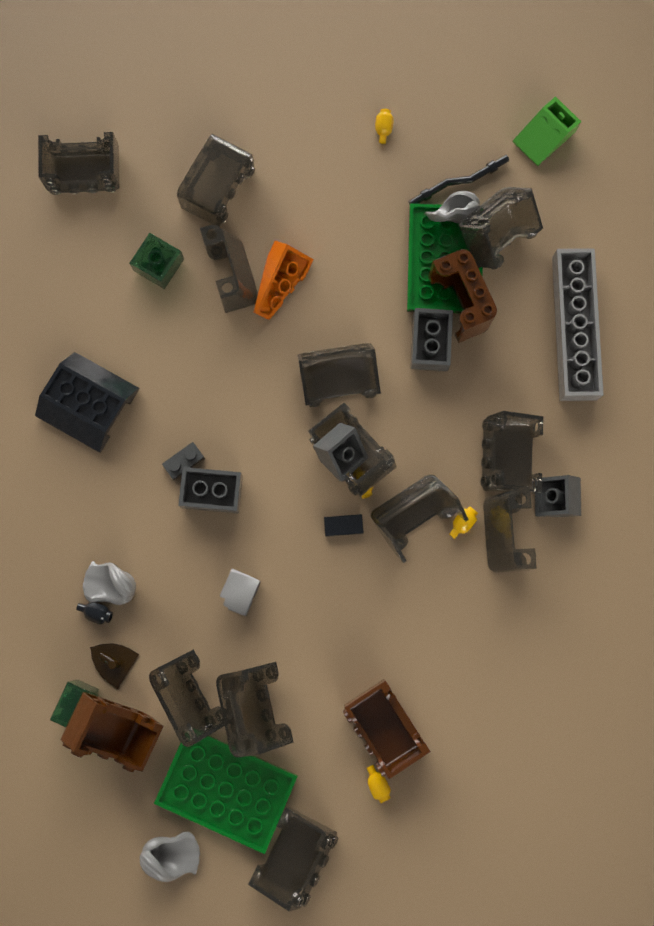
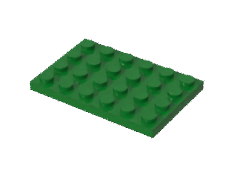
(427, 243)
(227, 792)

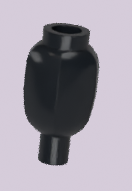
(95, 612)

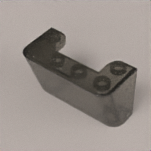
(221, 245)
(508, 452)
(500, 535)
(184, 701)
(294, 860)

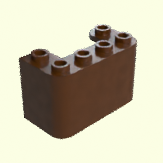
(464, 275)
(385, 729)
(111, 732)

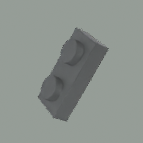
(186, 457)

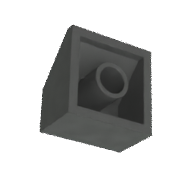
(341, 450)
(559, 497)

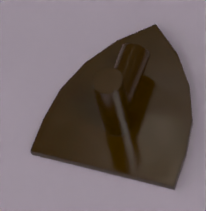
(113, 661)

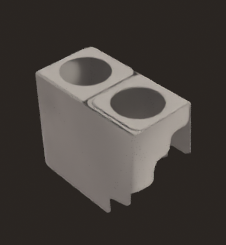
(239, 592)

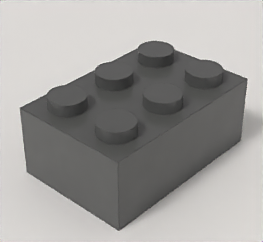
(431, 339)
(210, 490)

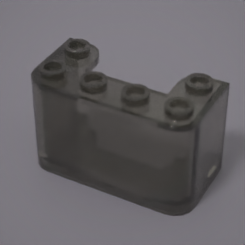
(79, 166)
(214, 179)
(498, 222)
(379, 461)
(249, 711)

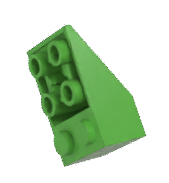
(547, 131)

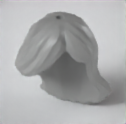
(455, 207)
(108, 584)
(170, 857)

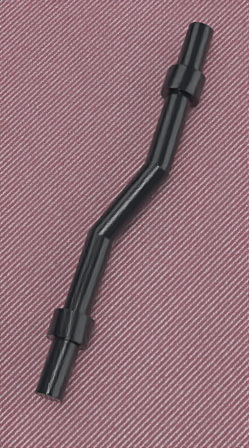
(490, 168)

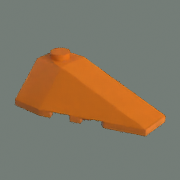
(281, 274)

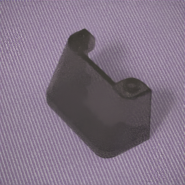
(339, 373)

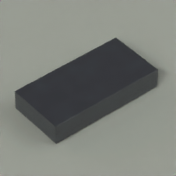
(343, 525)

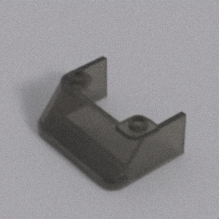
(413, 508)

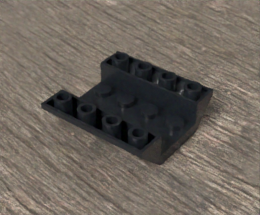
(84, 400)

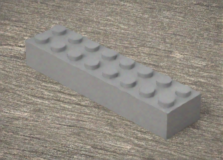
(577, 325)

